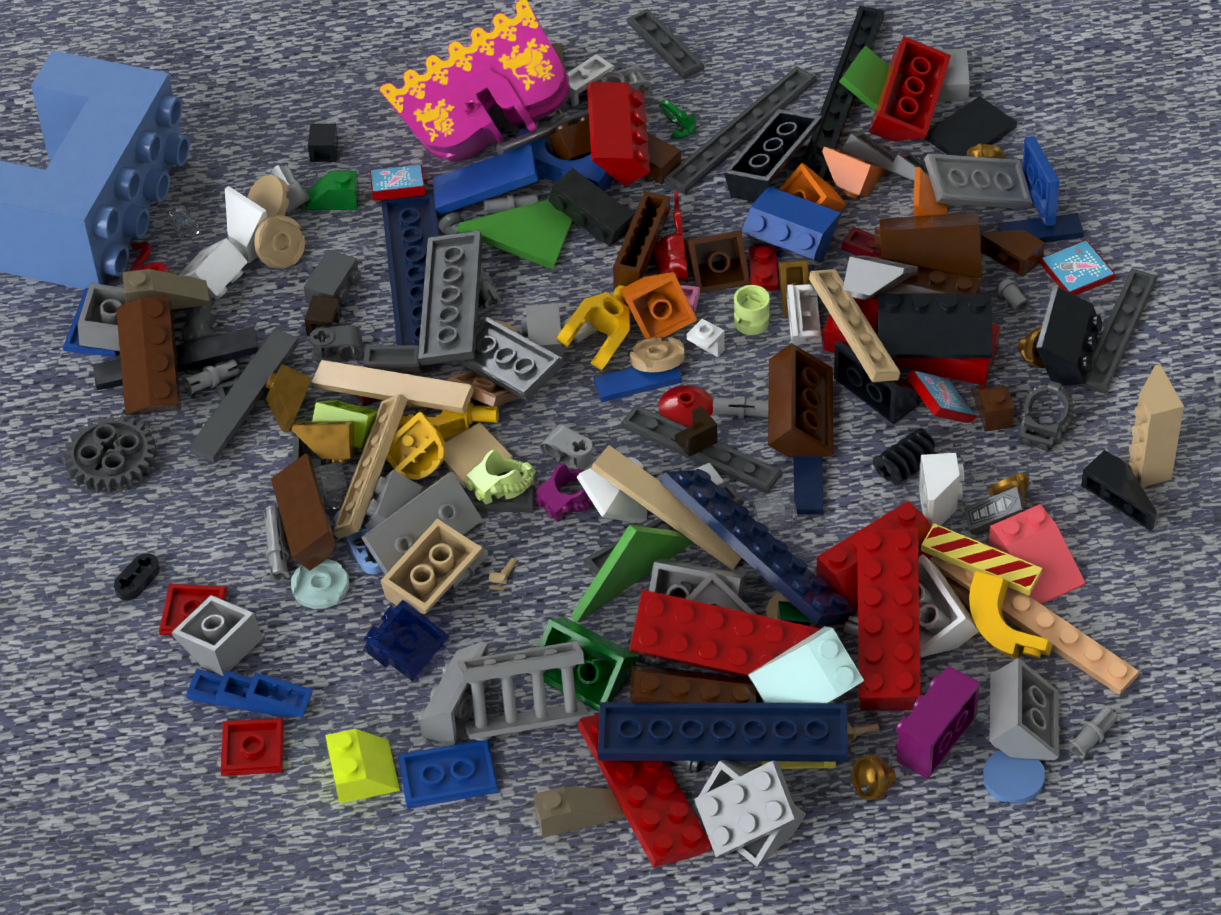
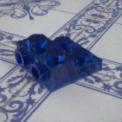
(404, 640)

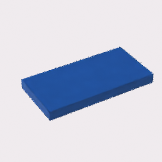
(485, 179)

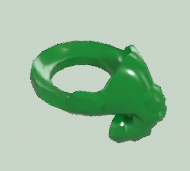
(679, 118)

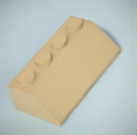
(1155, 430)

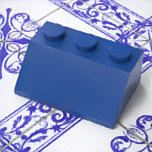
(791, 223)

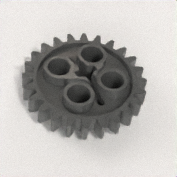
(110, 454)

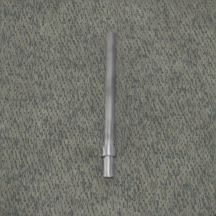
(537, 134)

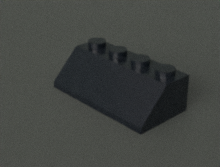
(769, 153)
(935, 325)

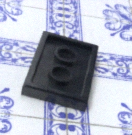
(971, 125)

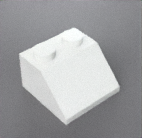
(216, 265)
(940, 486)

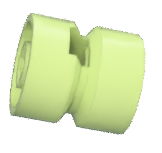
(751, 309)

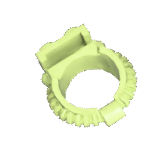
(485, 482)

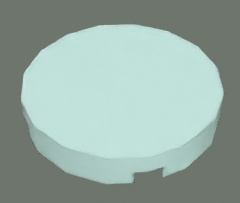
(322, 591)

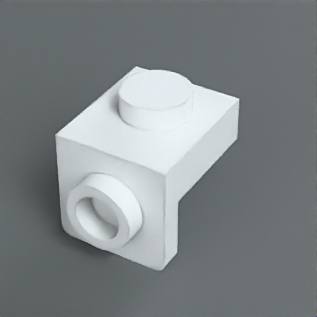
(707, 337)

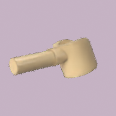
(502, 577)
(856, 731)

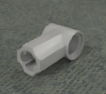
(296, 194)

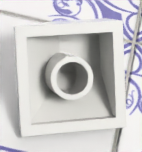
(242, 222)
(609, 499)

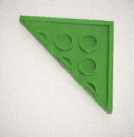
(526, 231)
(629, 563)

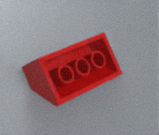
(909, 92)
(618, 130)
(839, 563)

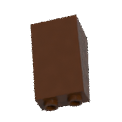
(933, 242)

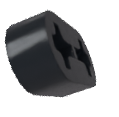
(136, 576)

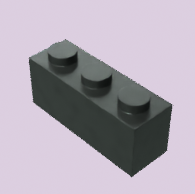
(590, 207)

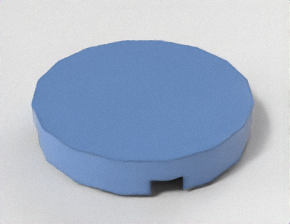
(1013, 778)

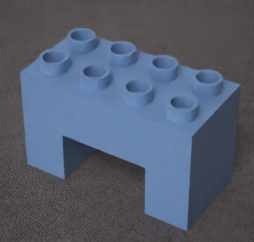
(111, 156)

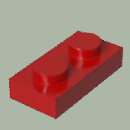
(763, 267)

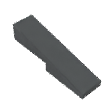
(869, 150)

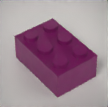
(937, 721)

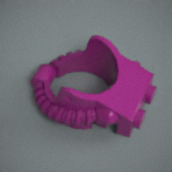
(556, 502)

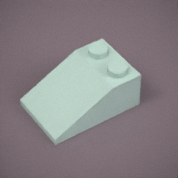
(808, 672)

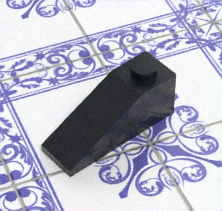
(1117, 485)

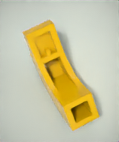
(986, 606)

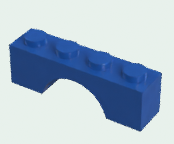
(555, 168)

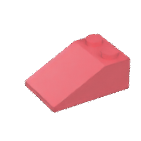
(1037, 540)

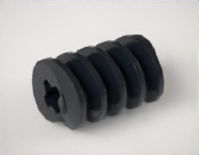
(904, 456)

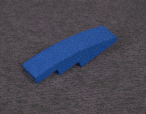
(255, 694)

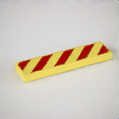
(980, 557)

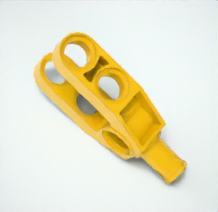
(607, 315)
(453, 423)

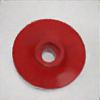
(675, 409)

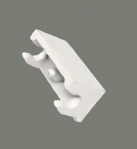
(589, 71)
(803, 314)

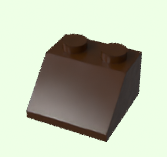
(717, 261)

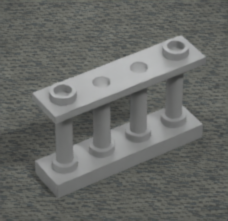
(506, 667)

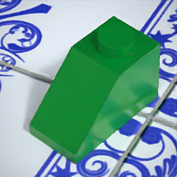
(334, 192)

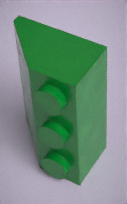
(604, 667)

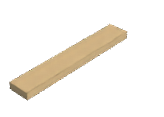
(854, 326)
(386, 384)
(369, 466)
(662, 503)

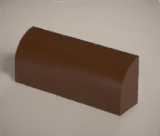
(641, 238)
(303, 513)

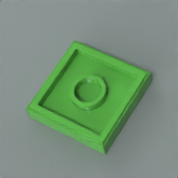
(866, 77)

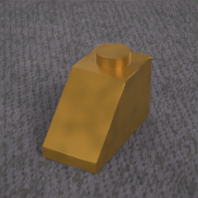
(790, 273)
(286, 395)
(328, 438)

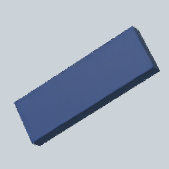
(632, 382)

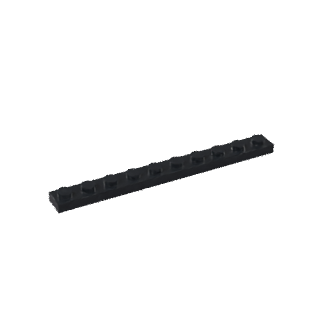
(839, 98)

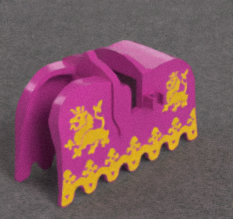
(501, 68)

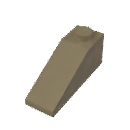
(181, 289)
(574, 809)

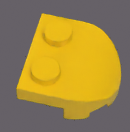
(417, 449)

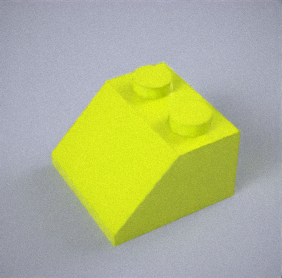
(361, 765)

